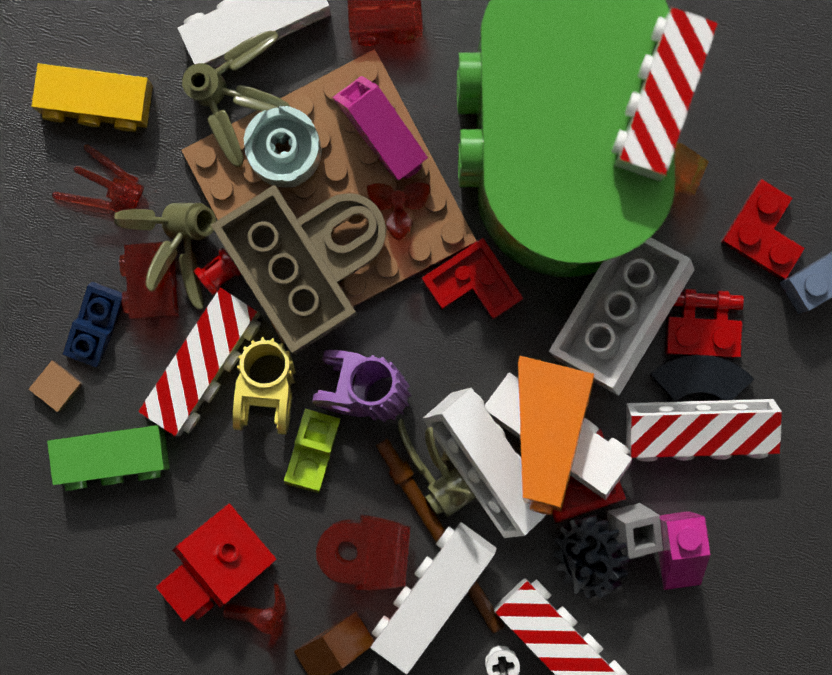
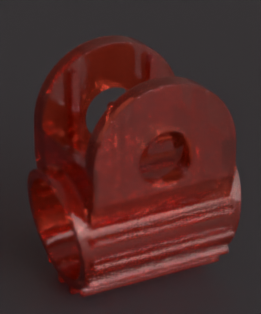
(380, 556)

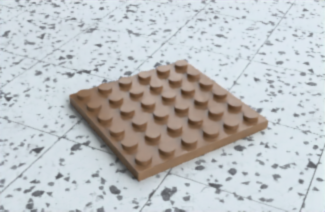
(344, 168)

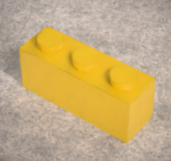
(92, 97)

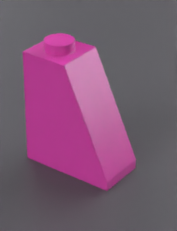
(381, 127)
(684, 549)

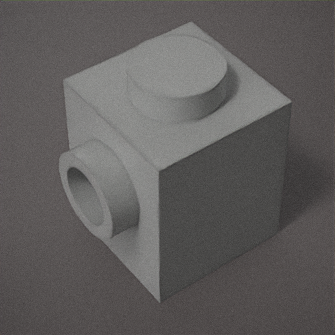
(638, 528)

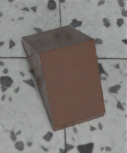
(335, 646)

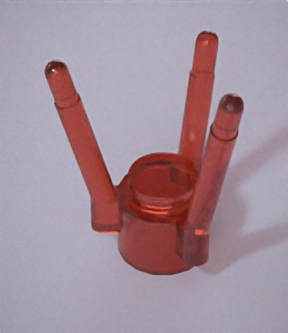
(123, 192)

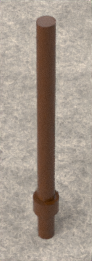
(402, 475)

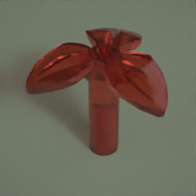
(413, 197)
(265, 620)

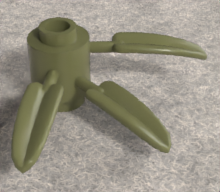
(215, 89)
(179, 223)
(448, 492)

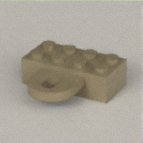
(296, 263)

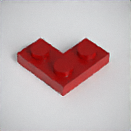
(754, 232)
(478, 271)

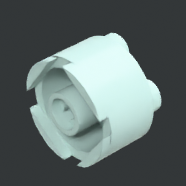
(275, 127)

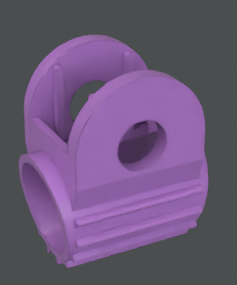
(353, 400)

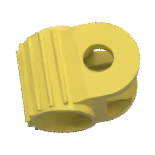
(272, 395)

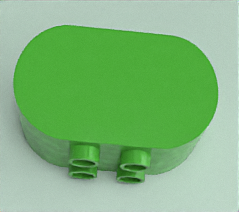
(548, 111)

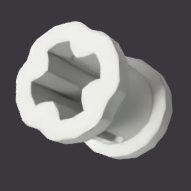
(510, 656)

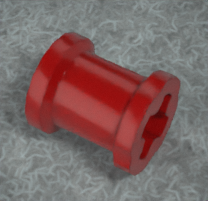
(217, 271)

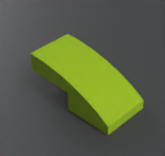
(312, 451)

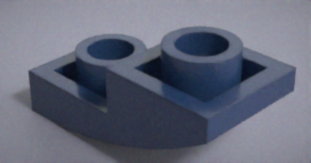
(94, 324)

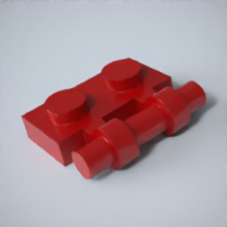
(705, 336)

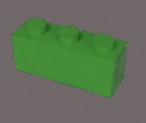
(108, 457)

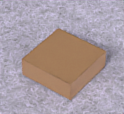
(55, 386)

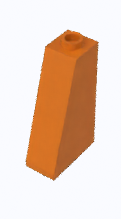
(551, 421)

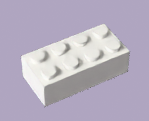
(622, 313)

